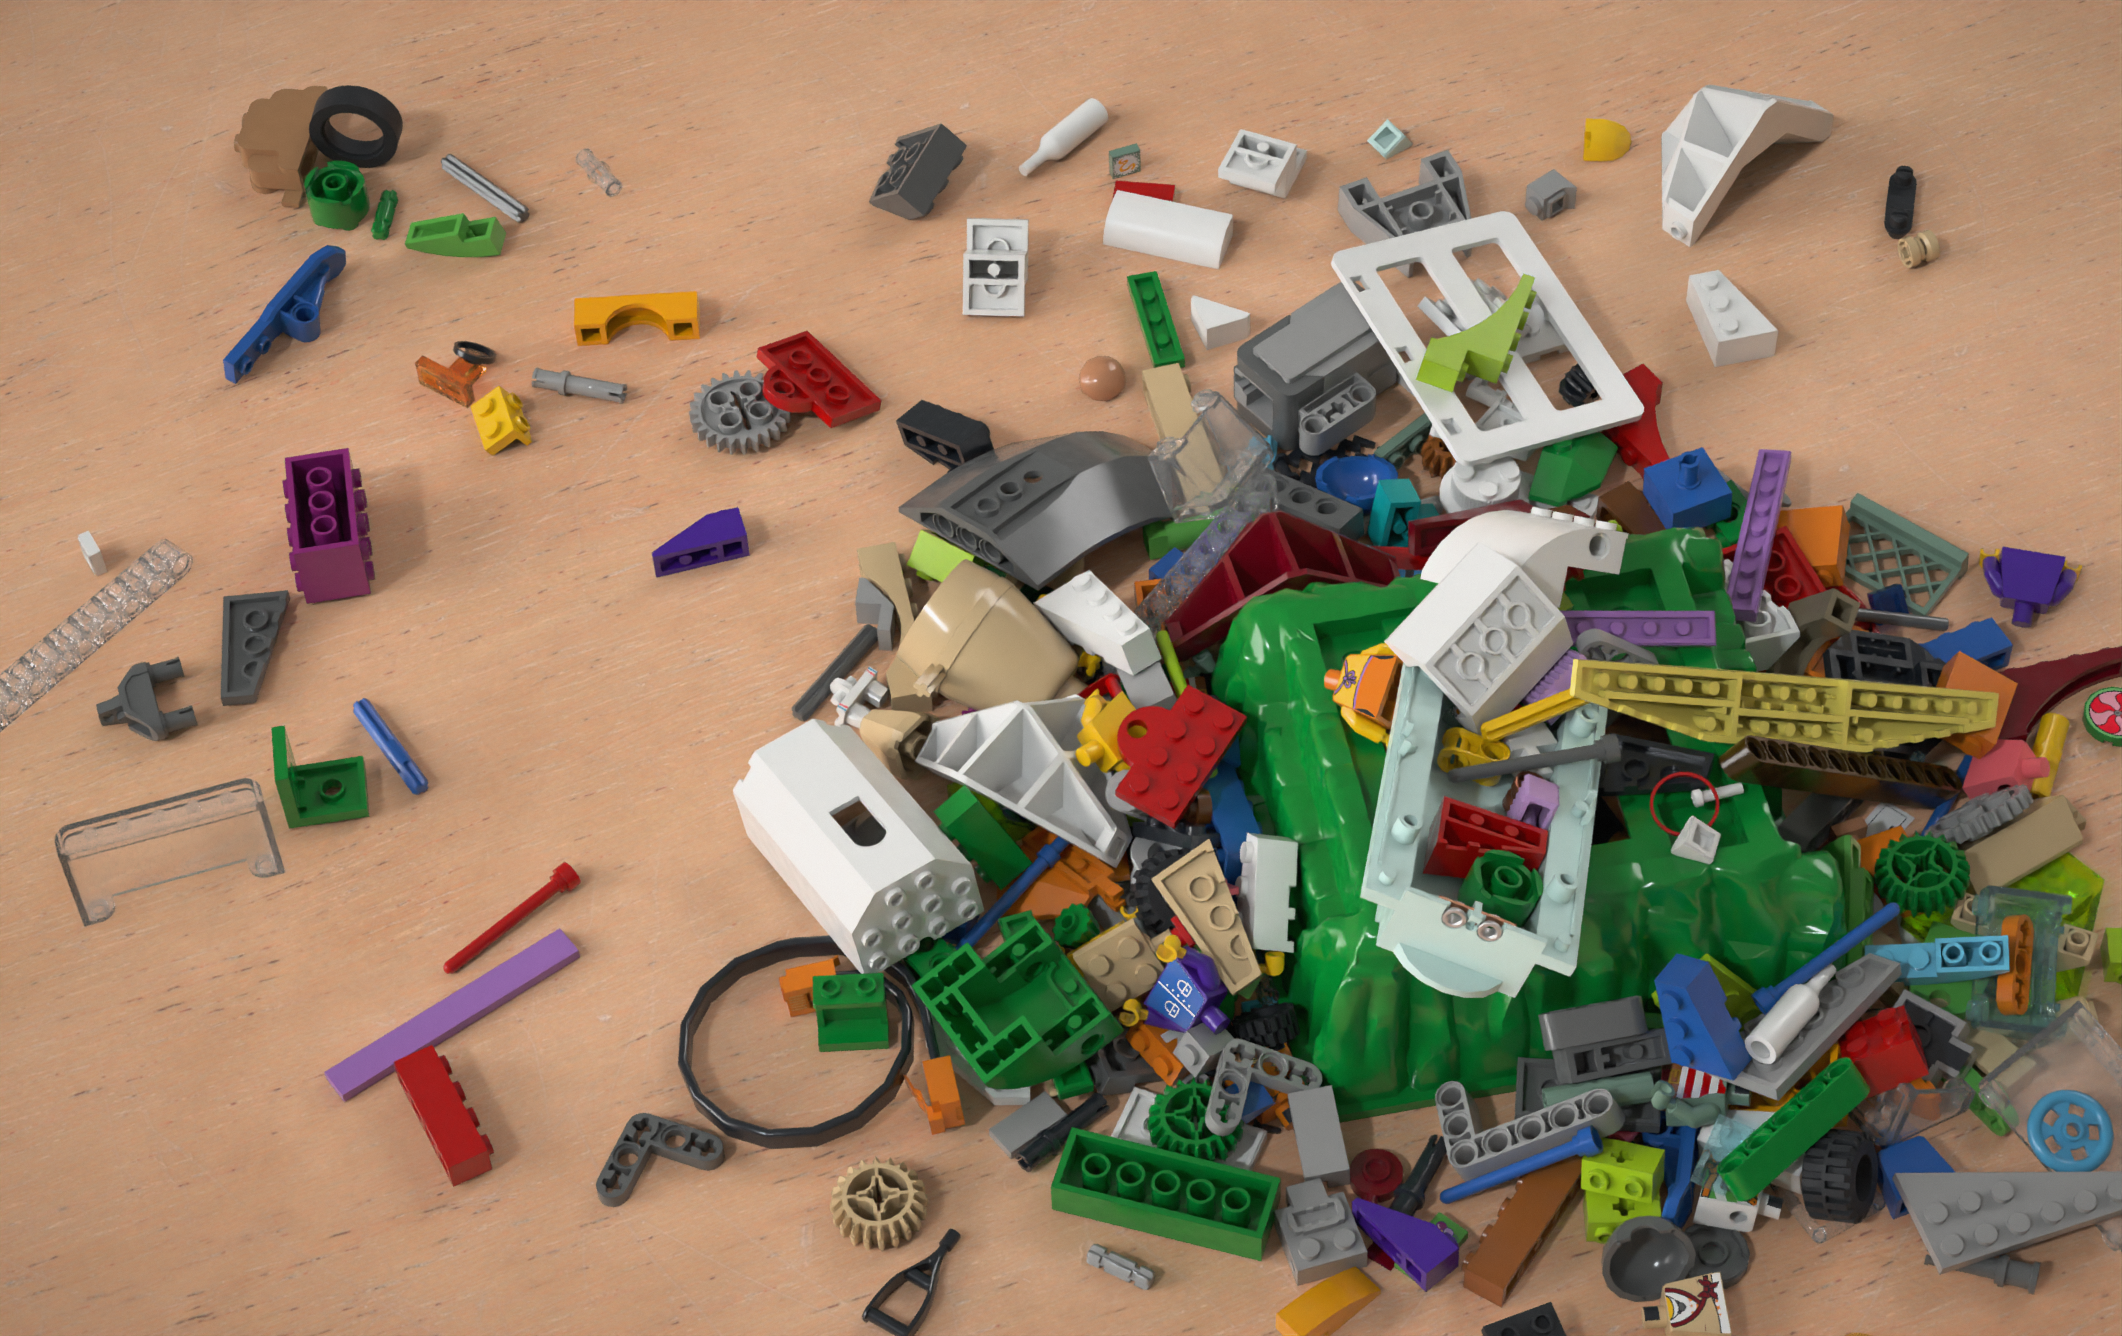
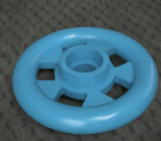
(2094, 1115)

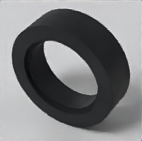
(363, 103)

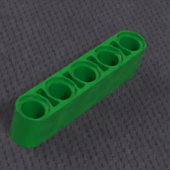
(1793, 1129)

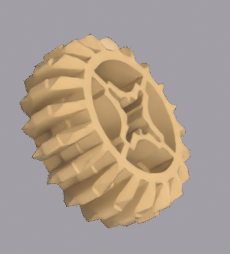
(901, 1203)

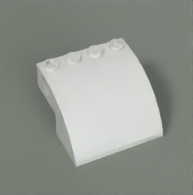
(1536, 543)

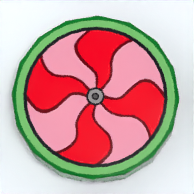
(2104, 715)

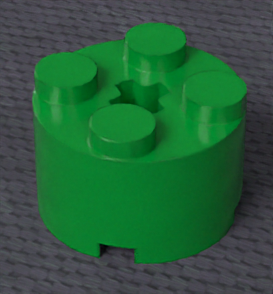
(337, 195)
(1502, 886)

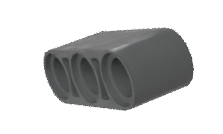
(1593, 1023)

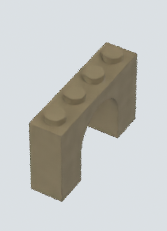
(1818, 620)

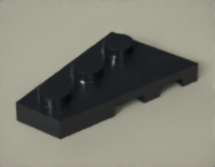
(1647, 763)
(1184, 835)

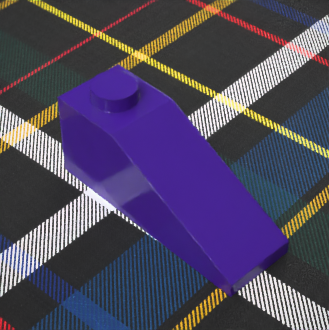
(706, 542)
(1409, 1241)

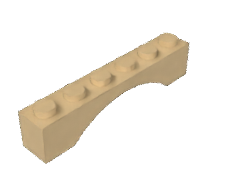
(885, 570)

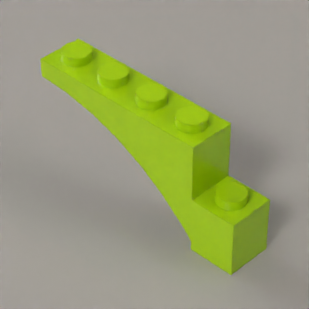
(1482, 348)

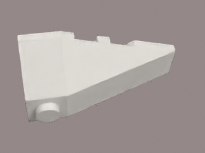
(1771, 633)

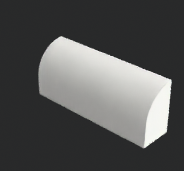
(1168, 229)

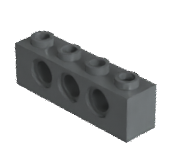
(1318, 507)

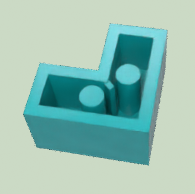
(1392, 508)

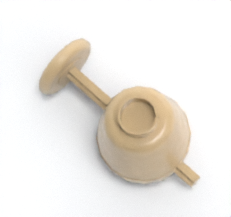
(989, 642)

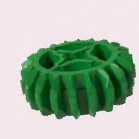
(1917, 864)
(1173, 1123)

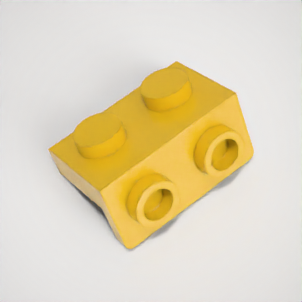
(500, 420)

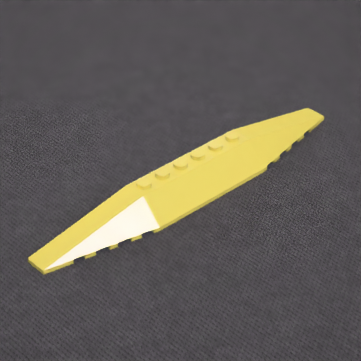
(1785, 707)

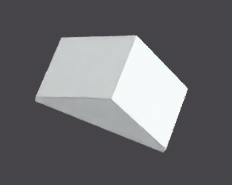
(1218, 323)

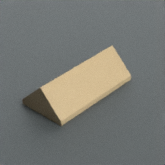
(2022, 844)

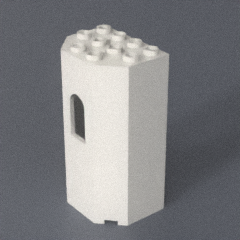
(867, 898)

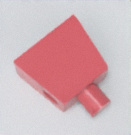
(2004, 766)

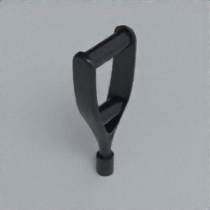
(916, 1276)

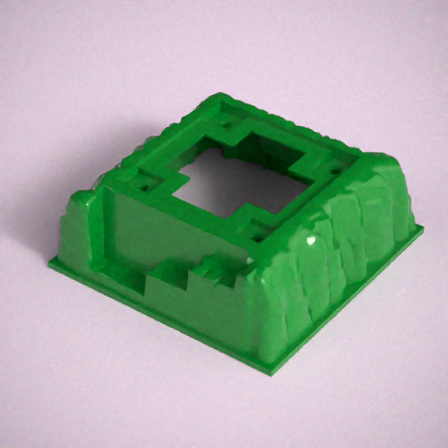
(1317, 781)

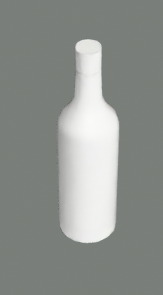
(1067, 134)
(1787, 1018)

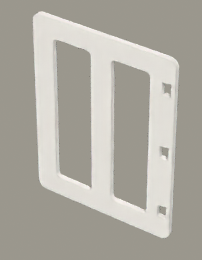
(1542, 421)

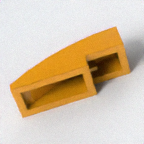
(1327, 1305)

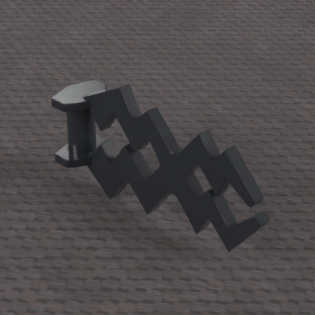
(1282, 461)

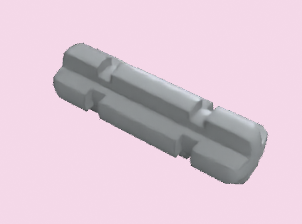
(1120, 1266)

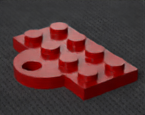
(813, 381)
(1175, 753)

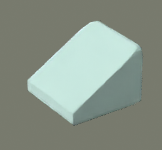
(1389, 140)

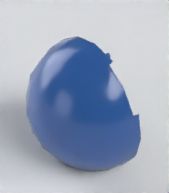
(1354, 478)

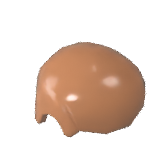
(1102, 378)

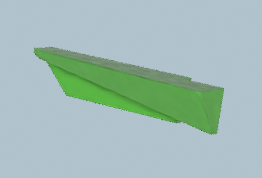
(1857, 889)

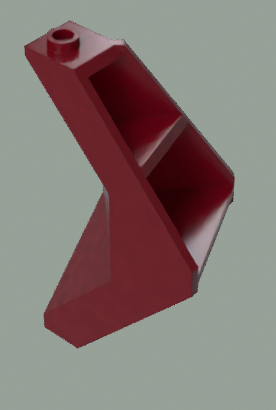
(1266, 558)

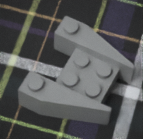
(1431, 204)

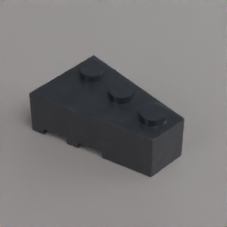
(943, 435)

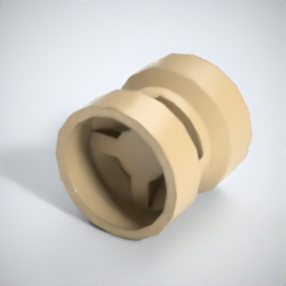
(1919, 248)

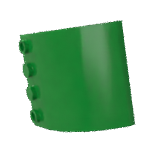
(1018, 1010)

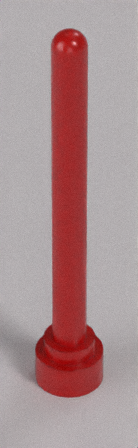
(563, 879)

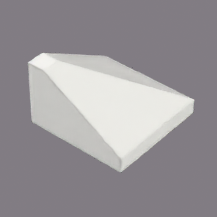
(1696, 842)

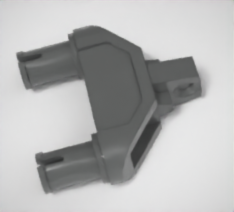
(138, 702)

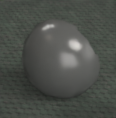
(1646, 1256)

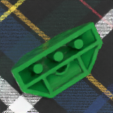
(1572, 469)

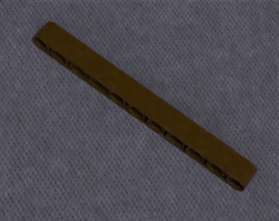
(1839, 772)

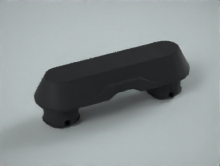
(1900, 202)

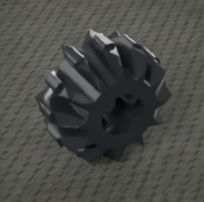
(1577, 388)

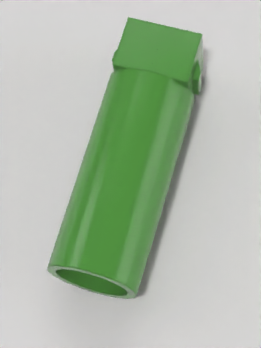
(1165, 535)

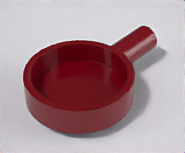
(1375, 1175)

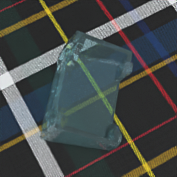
(2046, 914)

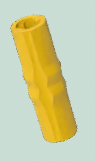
(2049, 744)

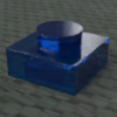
(1888, 599)

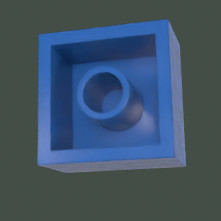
(1687, 491)

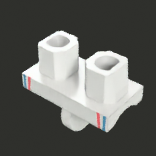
(852, 694)

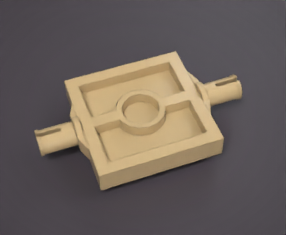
(1121, 963)

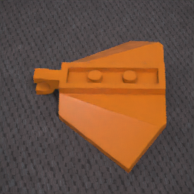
(1071, 880)

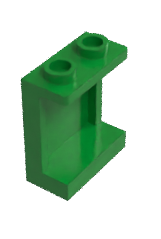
(851, 1012)

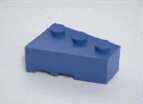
(1697, 1020)

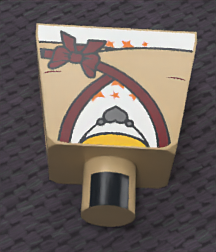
(1690, 1308)

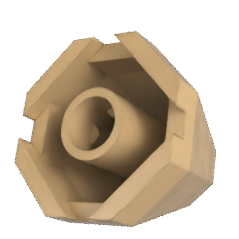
(898, 739)

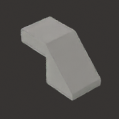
(875, 608)

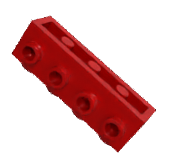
(443, 1114)

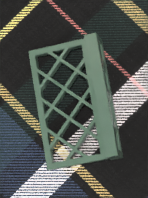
(1911, 540)

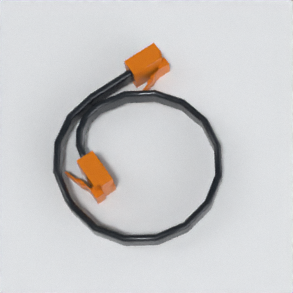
(798, 993)

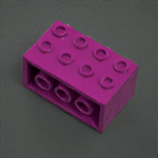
(327, 526)

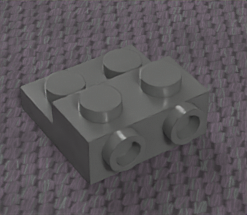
(1119, 1067)

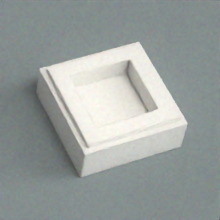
(92, 553)

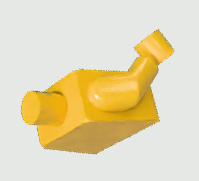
(1100, 731)

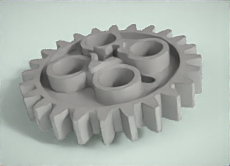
(720, 421)
(1982, 814)

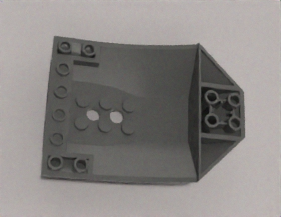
(1087, 496)

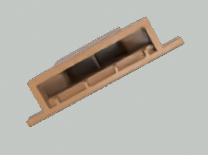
(278, 142)

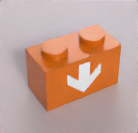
(1157, 1049)

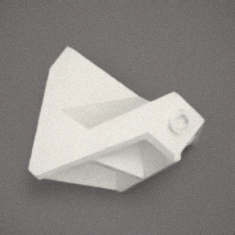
(1716, 139)
(1029, 765)

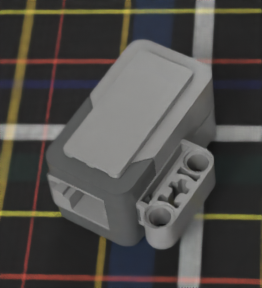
(1313, 374)

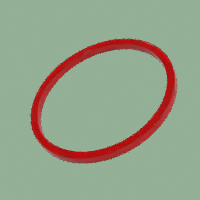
(1680, 774)

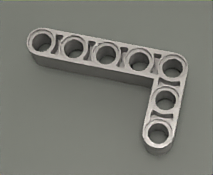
(1484, 1149)

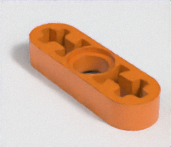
(2014, 986)

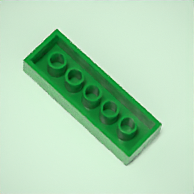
(1166, 1194)

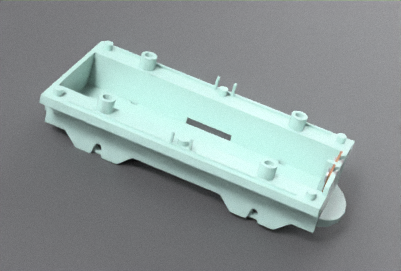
(1419, 912)

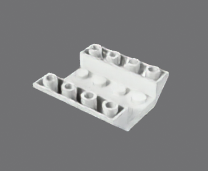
(1483, 636)

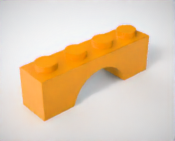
(602, 317)

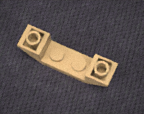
(2074, 946)

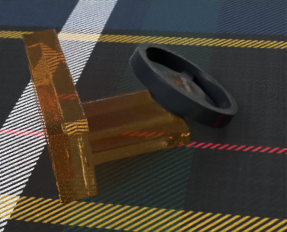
(458, 379)

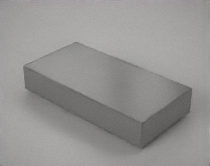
(1025, 1123)

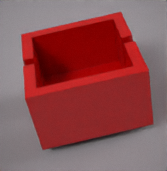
(1885, 1050)

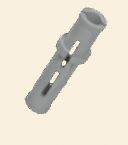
(578, 385)

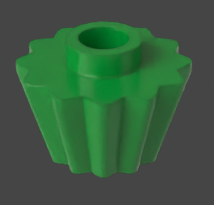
(1075, 926)

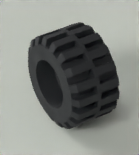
(1147, 896)
(1840, 1176)

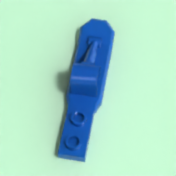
(291, 311)
(1680, 1162)

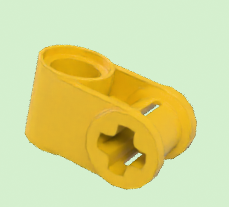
(1471, 752)

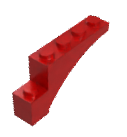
(1640, 440)

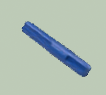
(390, 746)

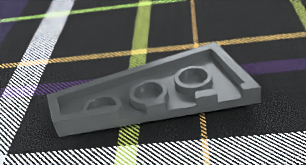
(248, 641)

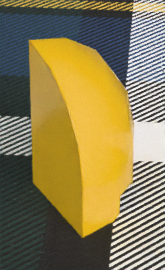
(1605, 140)

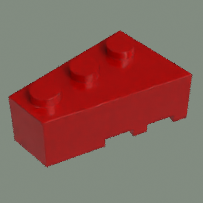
(1466, 831)

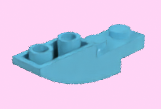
(1947, 959)

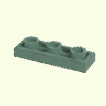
(1406, 442)

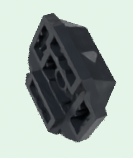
(1885, 660)

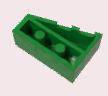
(981, 838)

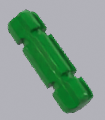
(384, 215)

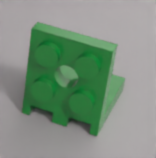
(304, 786)

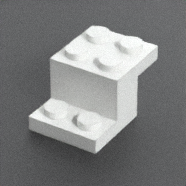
(1262, 163)
(995, 267)
(1446, 319)

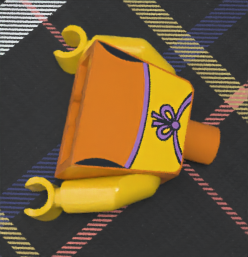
(1367, 690)

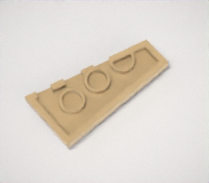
(1206, 909)

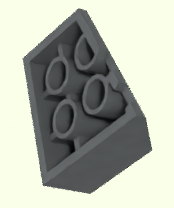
(918, 171)

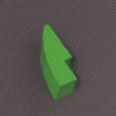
(457, 236)

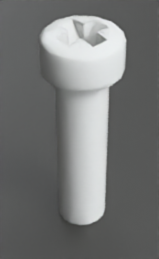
(1700, 797)

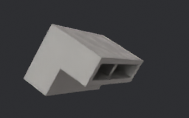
(1148, 687)
(1319, 1136)

